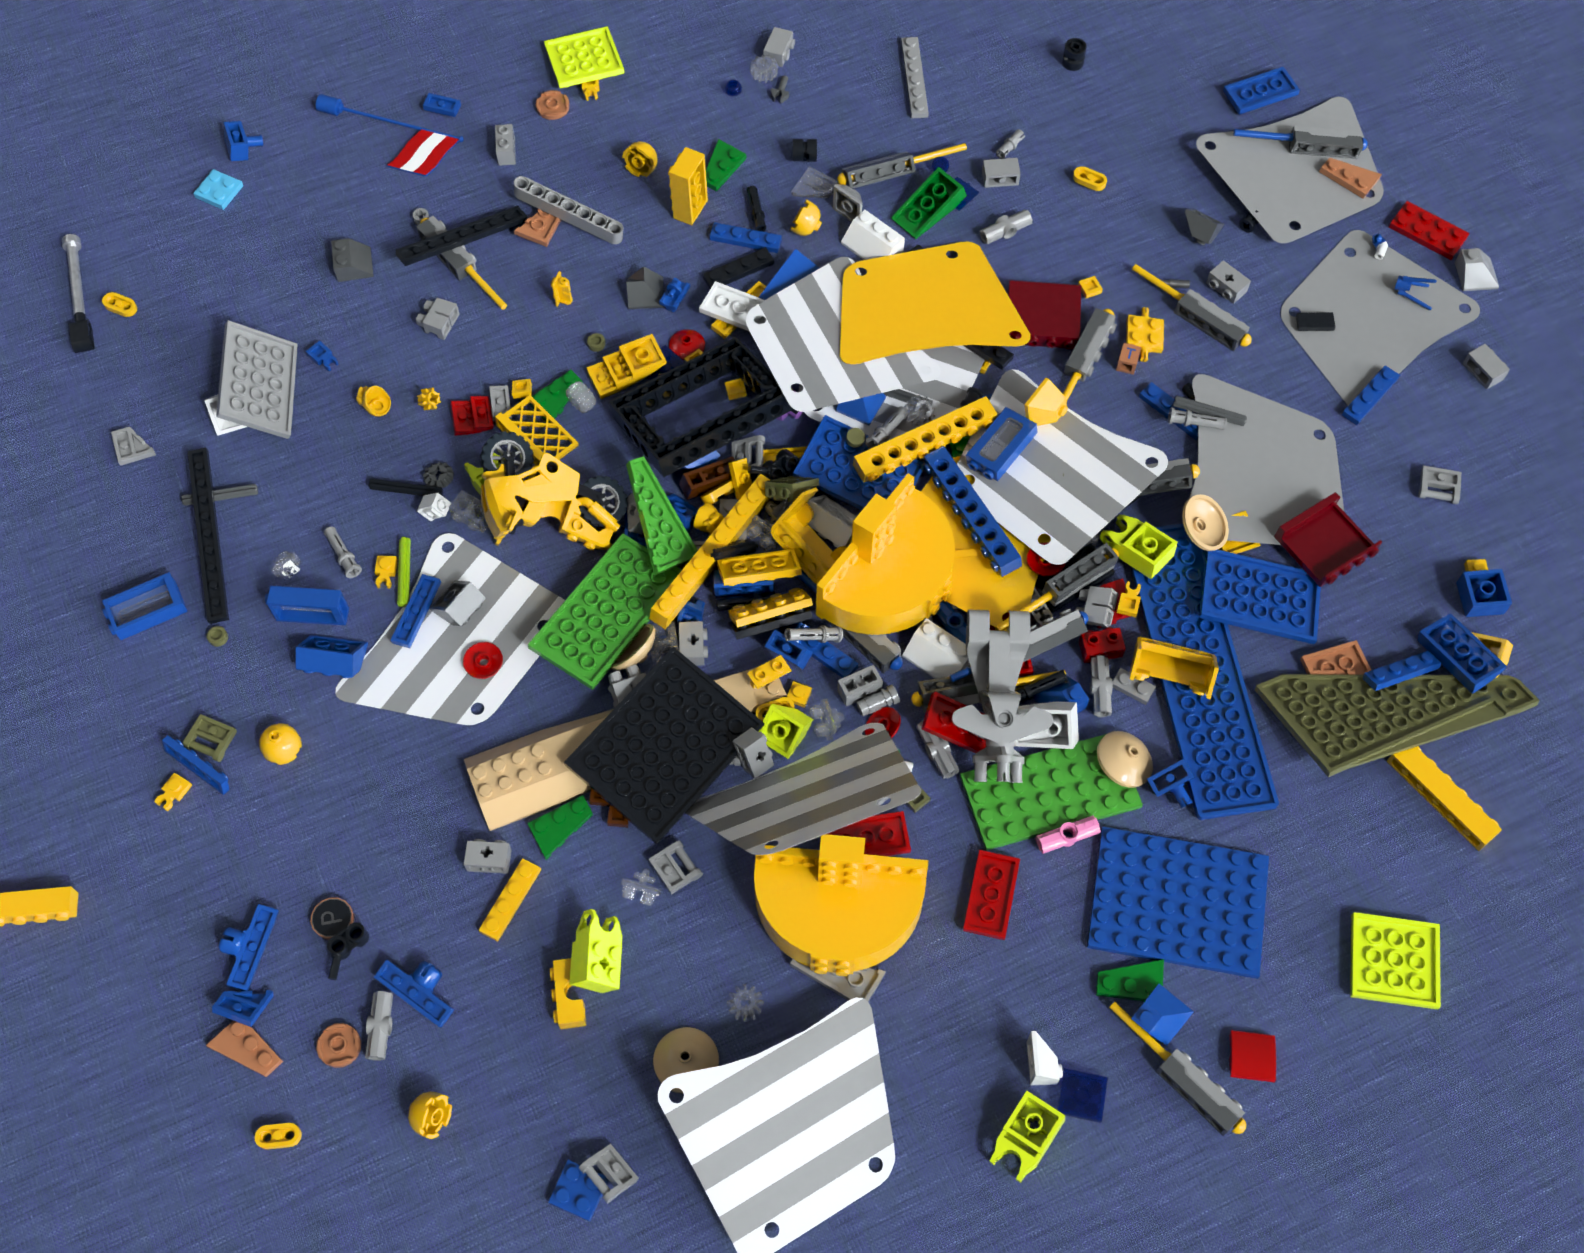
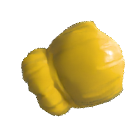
(374, 400)
(707, 518)

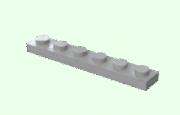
(914, 77)

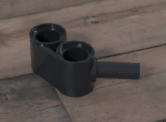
(782, 467)
(345, 937)

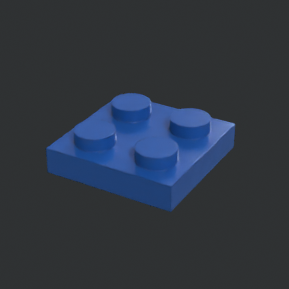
(576, 1192)

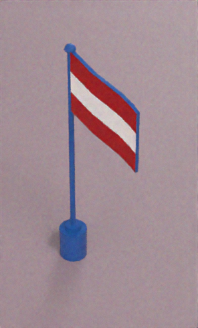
(421, 152)

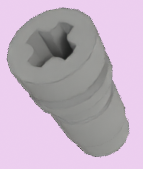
(879, 700)

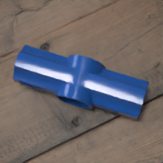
(946, 616)

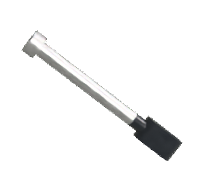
(80, 330)

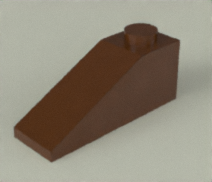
(705, 478)

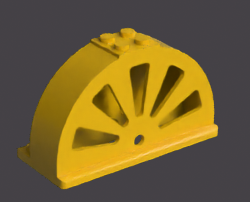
(892, 568)
(838, 904)

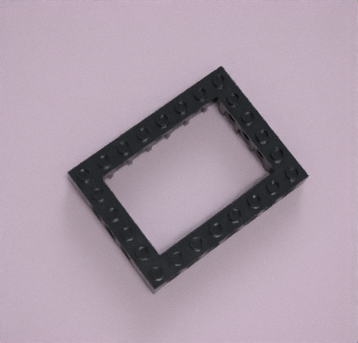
(730, 356)

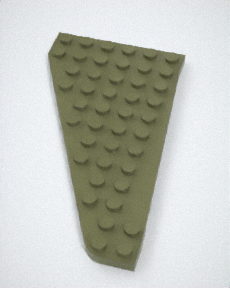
(1350, 724)

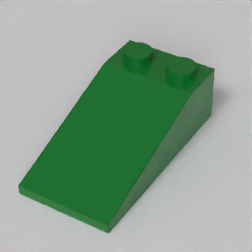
(929, 203)

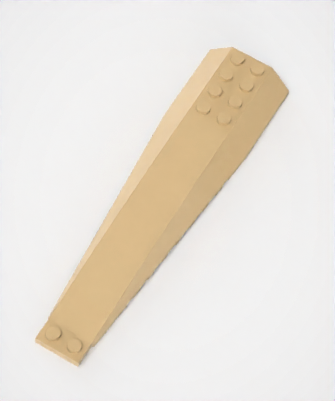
(531, 771)

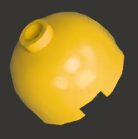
(640, 158)
(807, 219)
(280, 743)
(429, 1113)

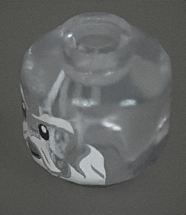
(286, 565)

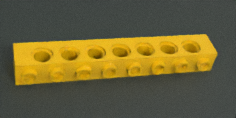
(864, 461)

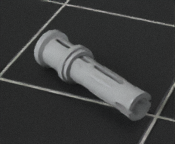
(1187, 418)
(883, 432)
(345, 557)
(821, 634)

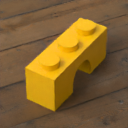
(569, 1012)

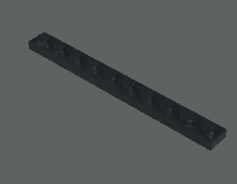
(208, 536)

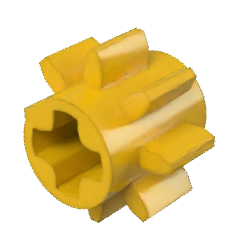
(428, 399)

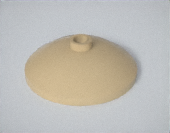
(1205, 522)
(637, 650)
(1124, 759)
(687, 1040)

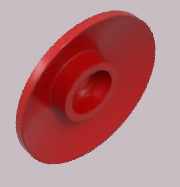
(684, 349)
(1040, 568)
(481, 651)
(888, 717)

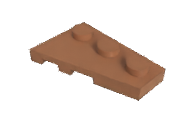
(1351, 177)
(539, 228)
(1337, 660)
(245, 1047)

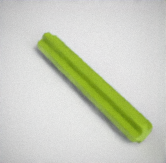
(404, 572)

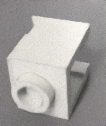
(433, 506)

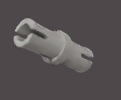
(1010, 144)

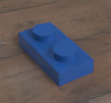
(442, 105)

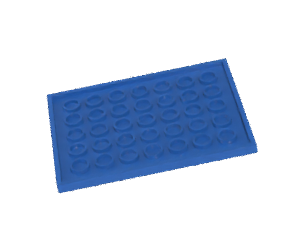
(1179, 902)

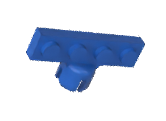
(248, 946)
(417, 989)

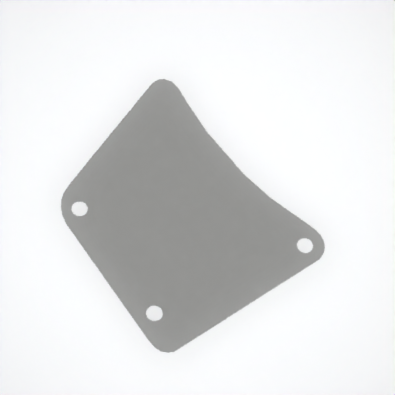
(1289, 184)
(1369, 315)
(1266, 466)

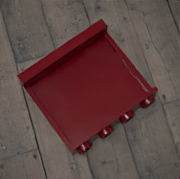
(1048, 312)
(1326, 541)

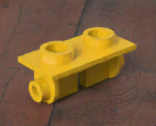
(561, 290)
(768, 672)

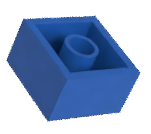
(1484, 593)

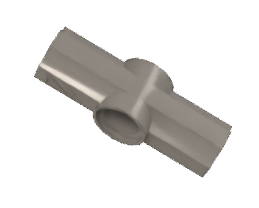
(1006, 226)
(1101, 686)
(940, 752)
(379, 1026)

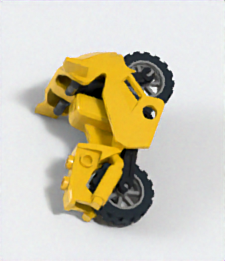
(547, 492)

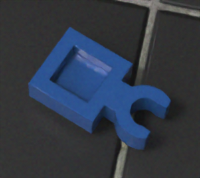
(321, 354)

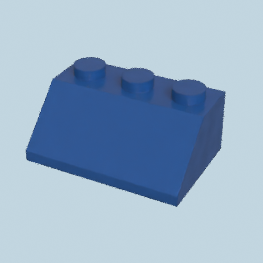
(740, 589)
(330, 656)

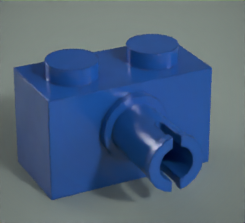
(237, 142)
(790, 650)
(1173, 780)

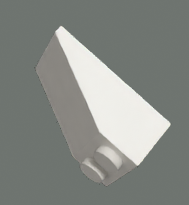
(1063, 730)

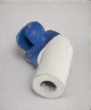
(1380, 244)

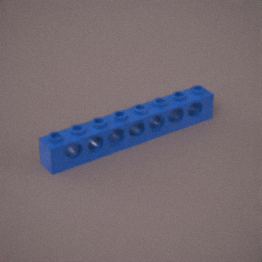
(942, 460)

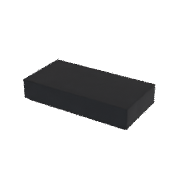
(1315, 321)

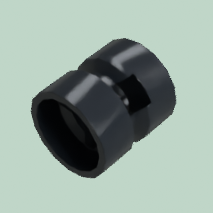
(1074, 54)
(805, 150)

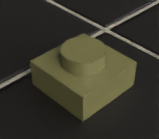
(919, 802)

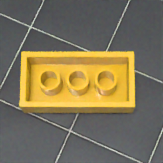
(688, 185)

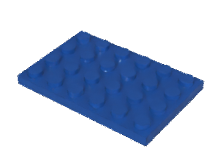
(832, 462)
(1260, 596)

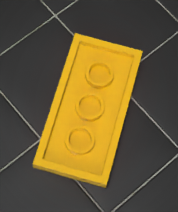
(759, 567)
(771, 607)

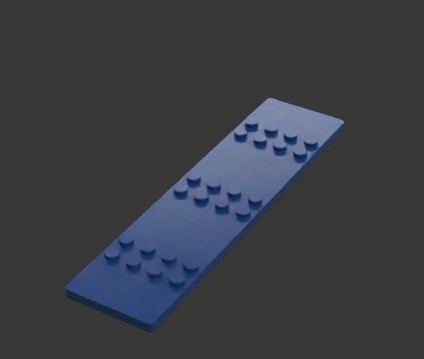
(1216, 733)

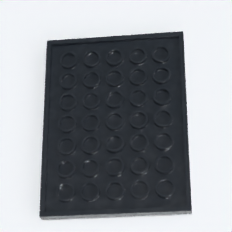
(663, 745)

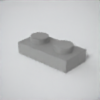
(499, 400)
(1135, 689)

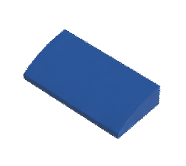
(1461, 653)

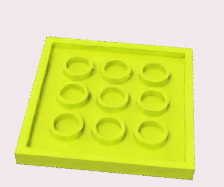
(584, 57)
(1395, 960)

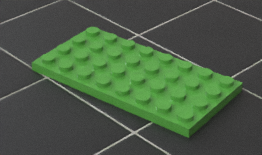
(603, 613)
(1055, 790)

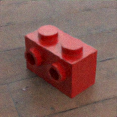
(1102, 643)

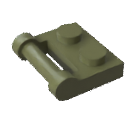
(211, 731)

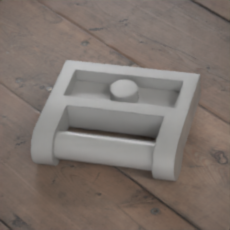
(743, 449)
(1440, 479)
(669, 870)
(614, 1169)

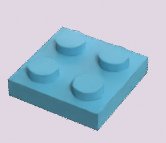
(218, 189)

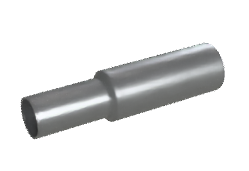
(1177, 283)

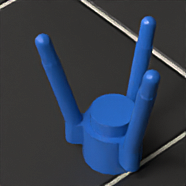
(1404, 284)

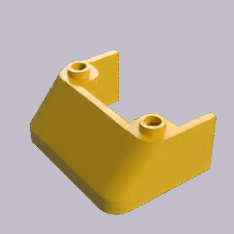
(794, 533)
(1174, 664)

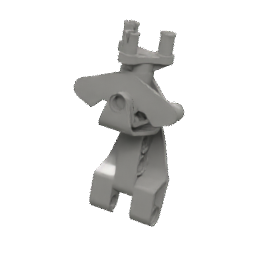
(995, 667)

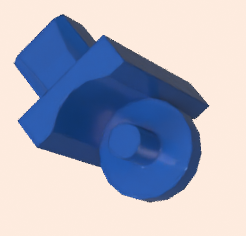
(674, 294)
(692, 611)

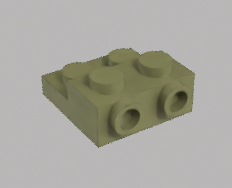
(789, 487)

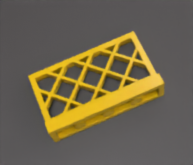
(505, 424)

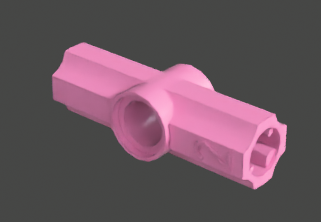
(1056, 839)

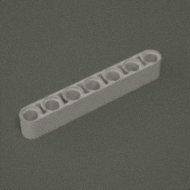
(568, 210)

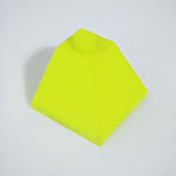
(785, 728)

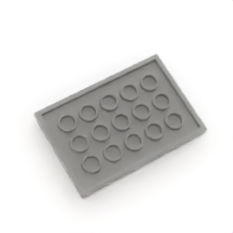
(257, 380)

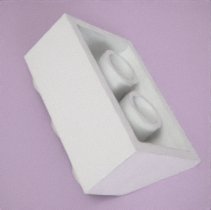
(872, 238)
(831, 520)
(936, 651)

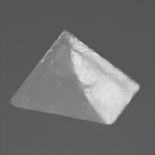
(814, 185)

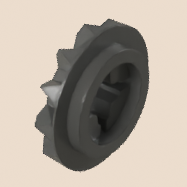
(444, 478)

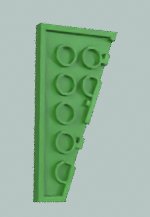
(662, 528)

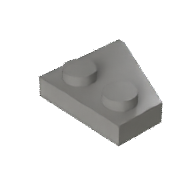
(130, 446)

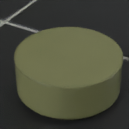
(596, 342)
(855, 437)
(217, 636)

